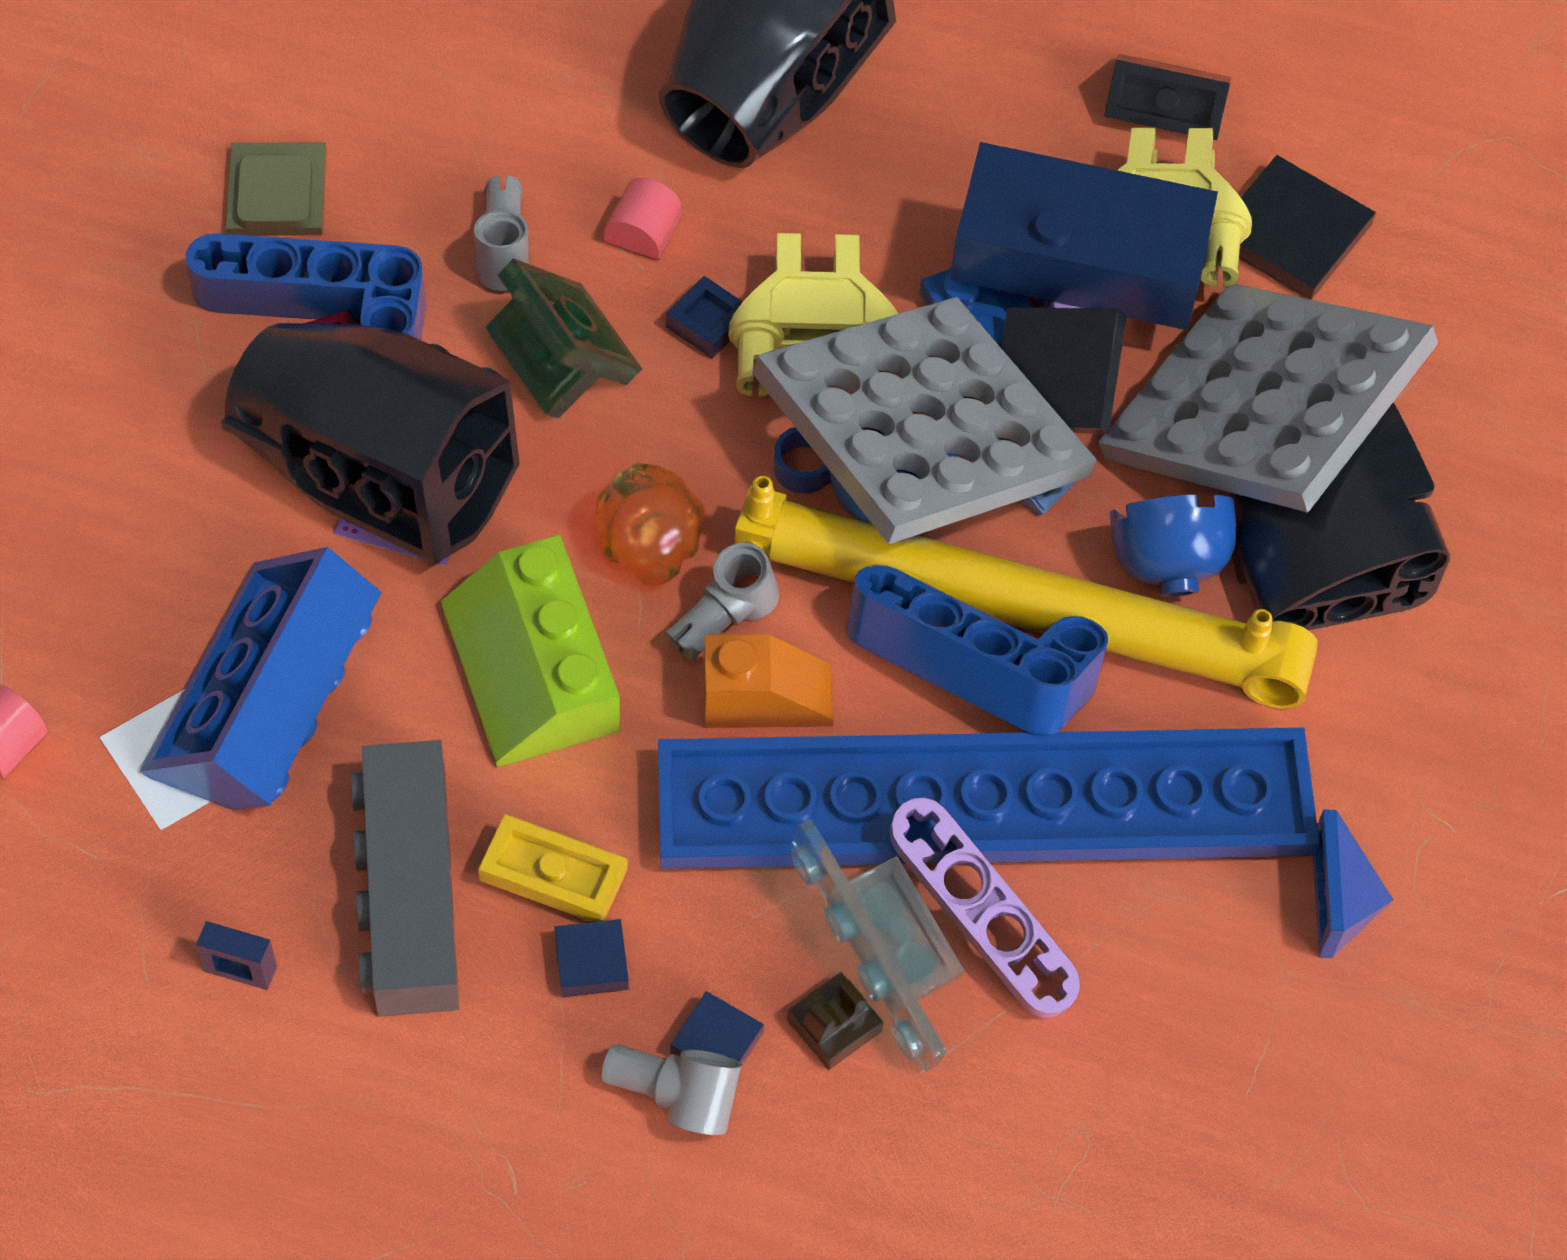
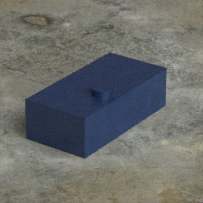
(1083, 235)

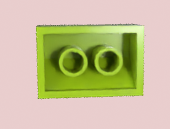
(531, 653)

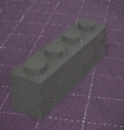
(408, 879)

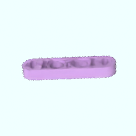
(992, 901)

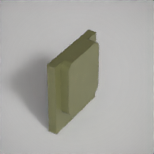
(276, 189)

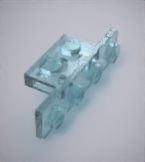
(892, 935)

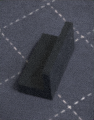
(1166, 95)

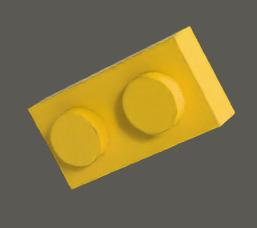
(553, 869)

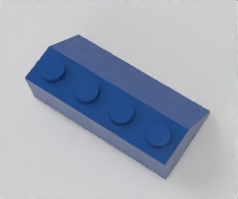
(264, 680)

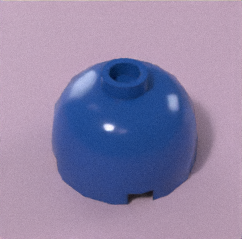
(1174, 541)

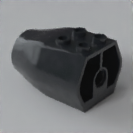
(764, 69)
(379, 429)

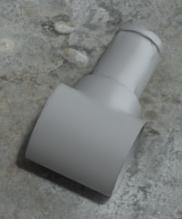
(500, 232)
(725, 603)
(693, 1087)

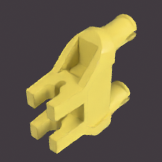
(1231, 217)
(803, 304)

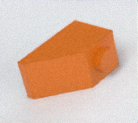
(764, 683)

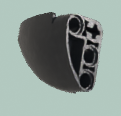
(1359, 546)

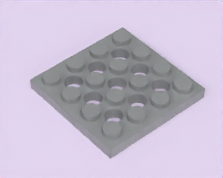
(1248, 386)
(867, 461)

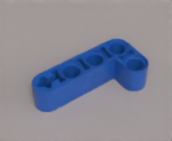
(239, 271)
(975, 655)

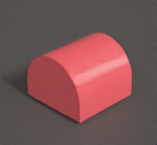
(644, 218)
(19, 729)

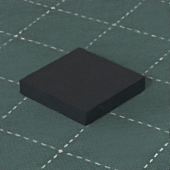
(1300, 226)
(1069, 359)

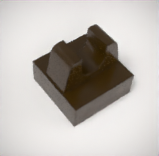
(835, 1020)

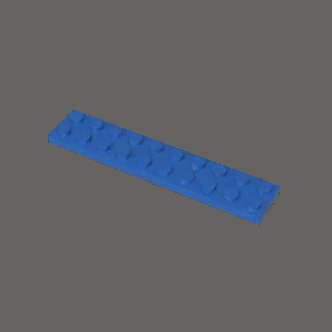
(1007, 791)

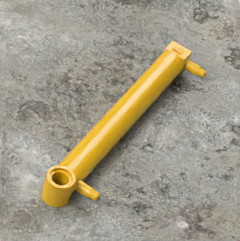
(1260, 656)

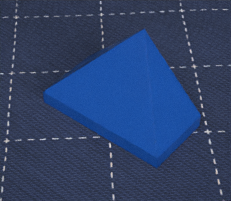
(1345, 886)

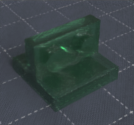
(557, 337)

